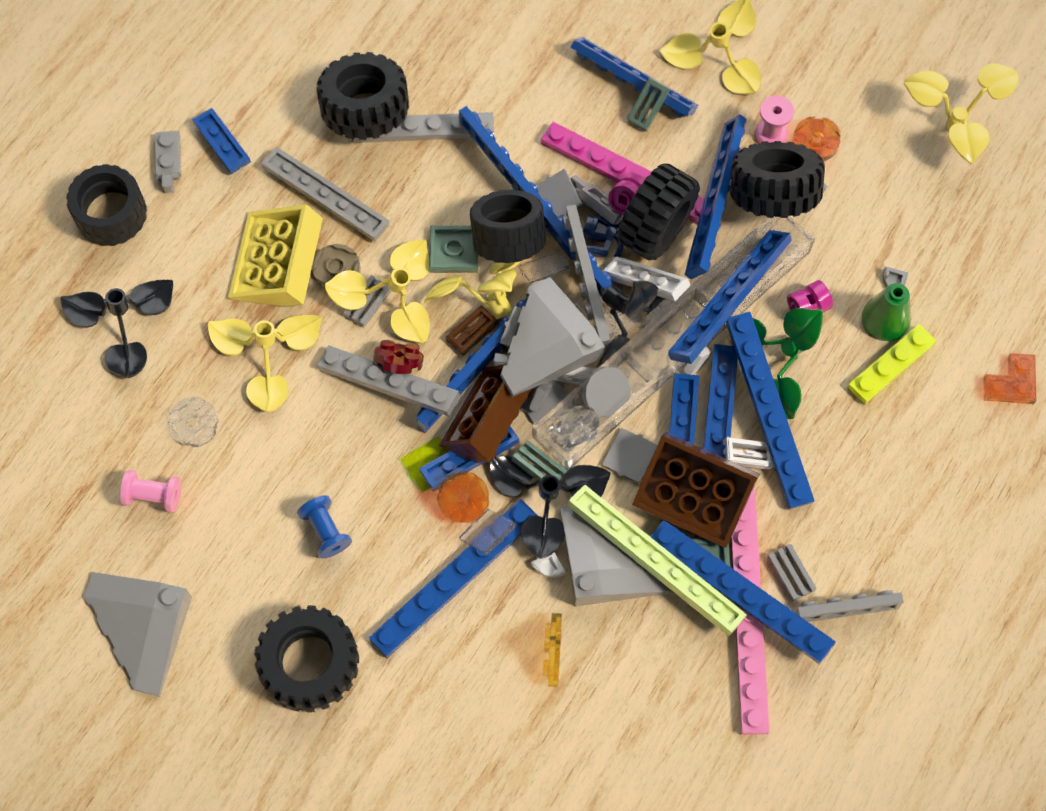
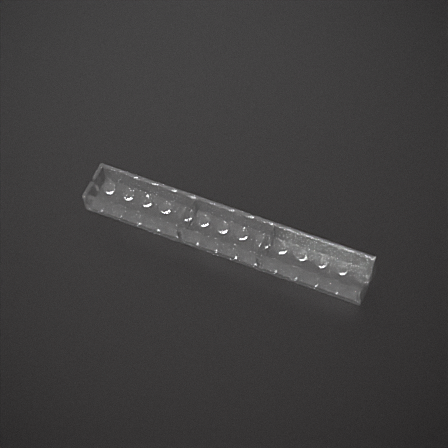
(646, 355)

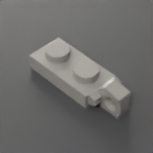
(168, 158)
(595, 199)

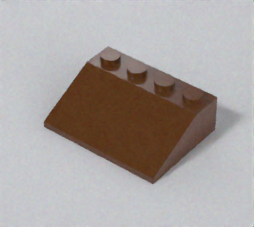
(695, 489)

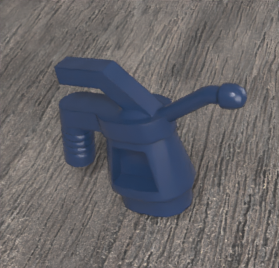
(603, 231)

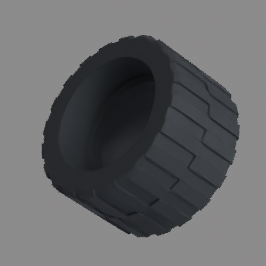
(99, 181)
(507, 226)

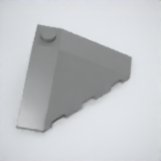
(549, 340)
(600, 568)
(141, 623)

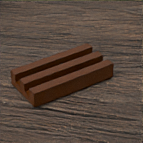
(457, 344)

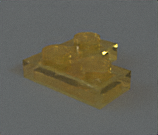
(552, 646)

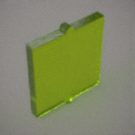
(421, 457)

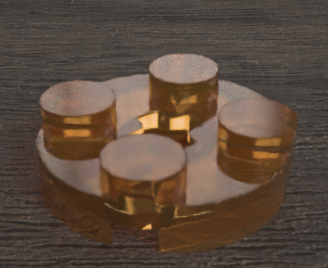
(818, 127)
(449, 492)

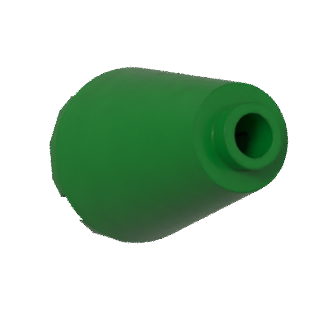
(888, 313)

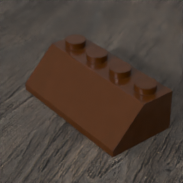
(483, 418)

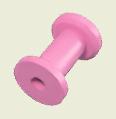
(775, 115)
(153, 491)

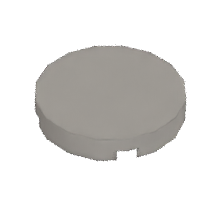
(606, 390)

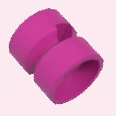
(624, 191)
(812, 297)

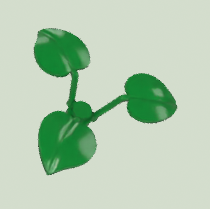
(803, 329)

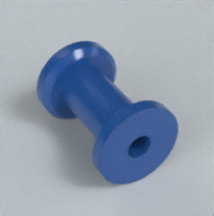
(331, 540)

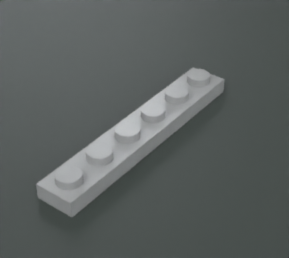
(430, 128)
(325, 194)
(583, 267)
(401, 386)

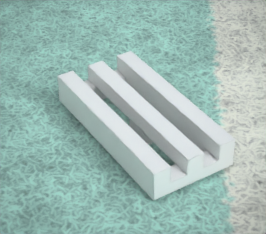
(730, 452)

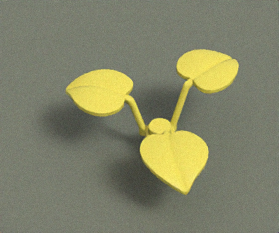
(737, 18)
(967, 139)
(408, 263)
(497, 287)
(232, 334)

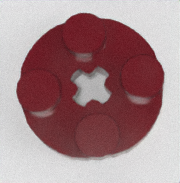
(398, 357)

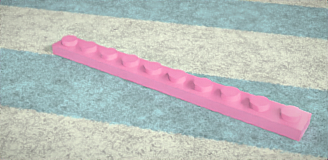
(750, 631)

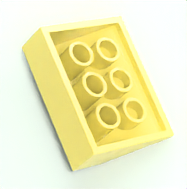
(276, 256)

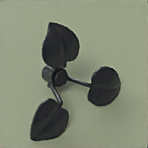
(643, 294)
(86, 307)
(540, 533)

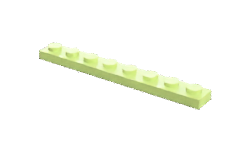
(657, 560)

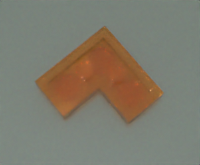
(1017, 386)

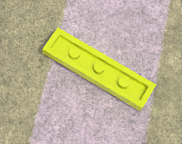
(891, 364)

